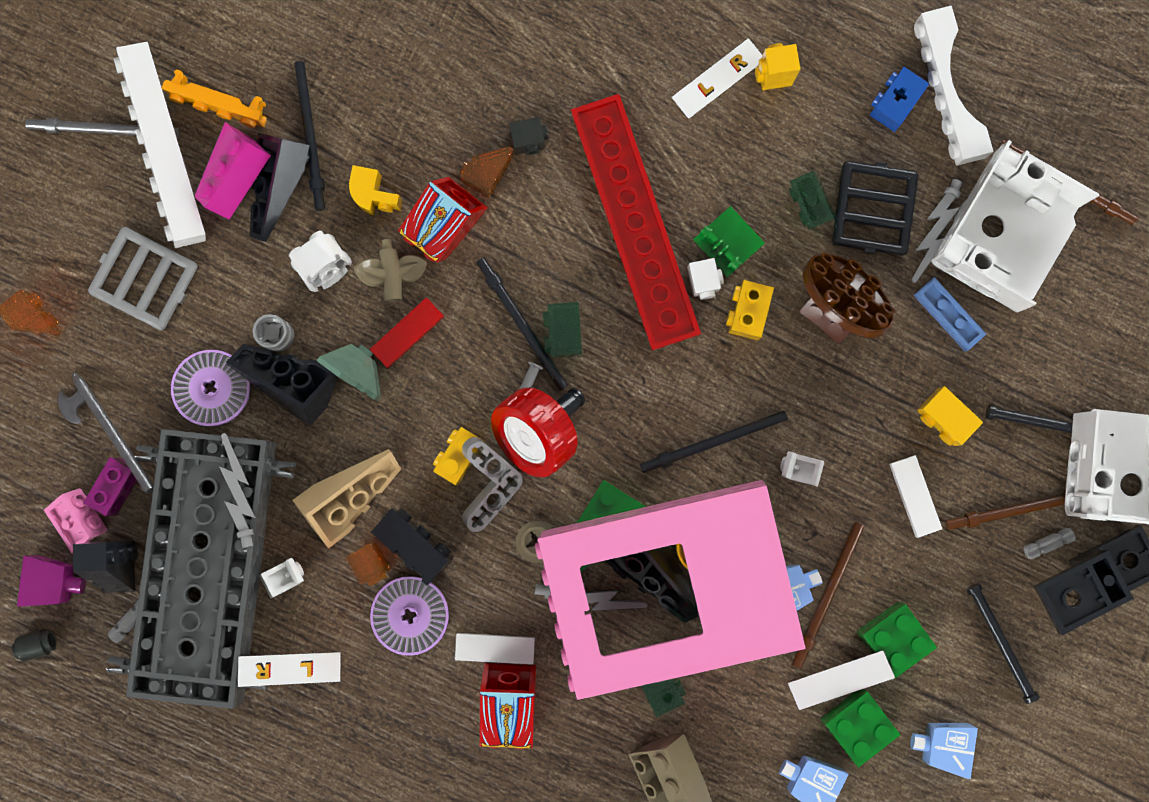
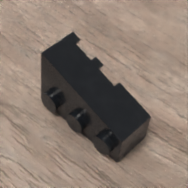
(412, 544)
(107, 564)

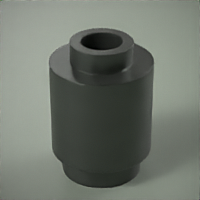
(34, 645)

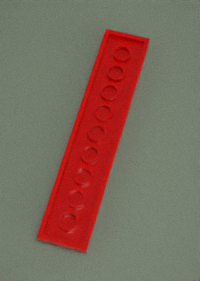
(635, 222)

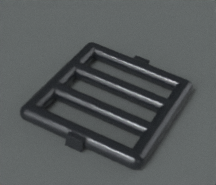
(843, 215)

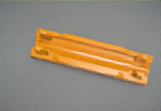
(206, 98)

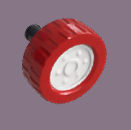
(537, 429)

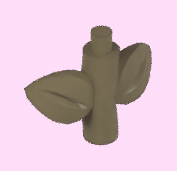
(390, 270)

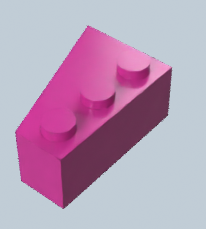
(230, 171)

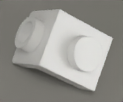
(801, 468)
(282, 577)

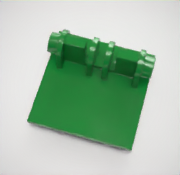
(728, 241)

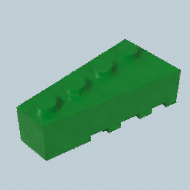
(606, 502)

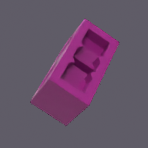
(111, 488)

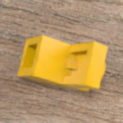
(364, 189)

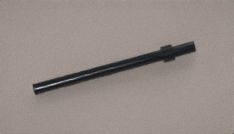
(316, 183)
(495, 282)
(666, 459)

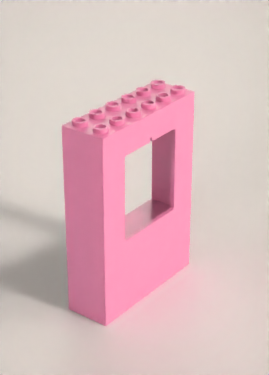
(733, 573)

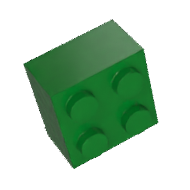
(899, 636)
(860, 727)

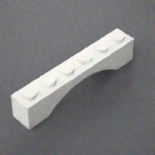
(966, 135)

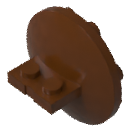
(844, 300)

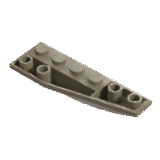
(669, 771)

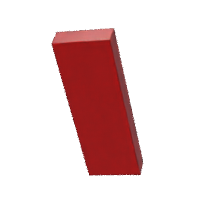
(407, 332)

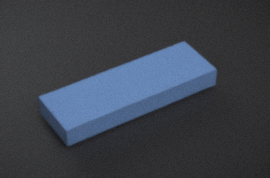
(949, 314)

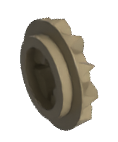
(524, 537)

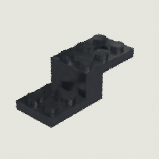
(1097, 579)

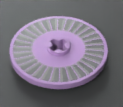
(190, 394)
(427, 625)

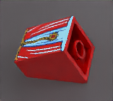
(441, 218)
(507, 705)

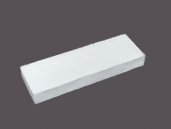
(915, 496)
(494, 648)

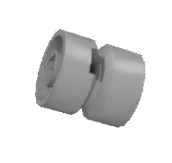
(273, 333)

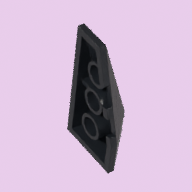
(275, 182)
(293, 383)
(662, 577)

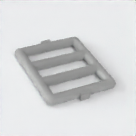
(139, 311)

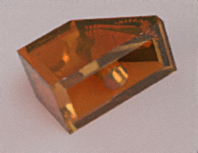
(486, 170)

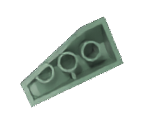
(355, 368)

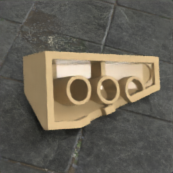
(339, 500)

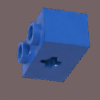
(908, 88)

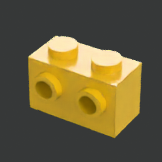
(778, 66)
(750, 309)
(949, 417)
(453, 464)

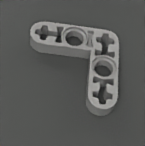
(498, 478)

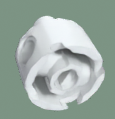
(320, 261)

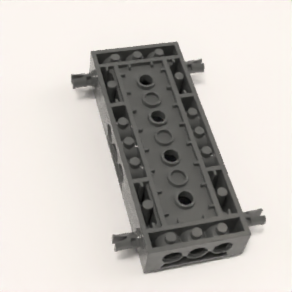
(223, 571)

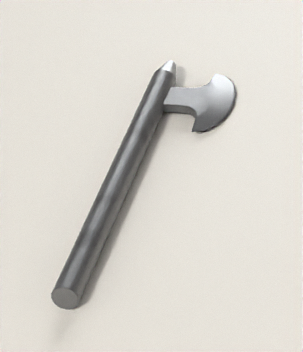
(69, 409)

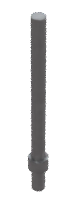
(54, 125)

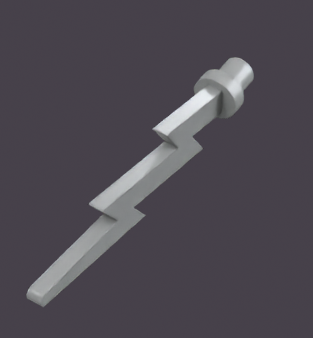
(945, 217)
(243, 507)
(602, 597)

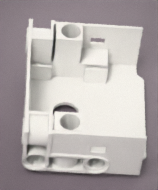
(1036, 225)
(1102, 460)

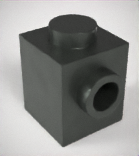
(528, 136)

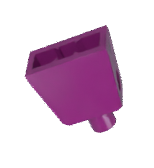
(47, 581)

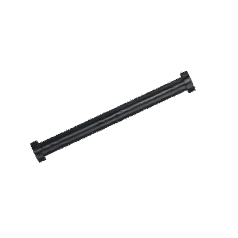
(993, 412)
(1029, 694)

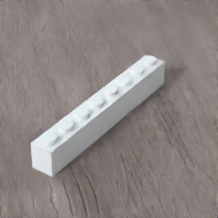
(160, 145)

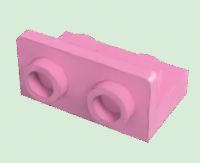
(73, 519)

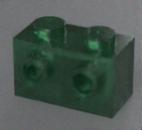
(812, 200)
(564, 330)
(664, 695)

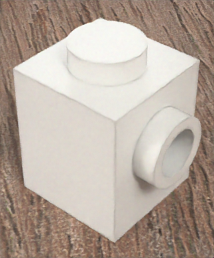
(705, 278)

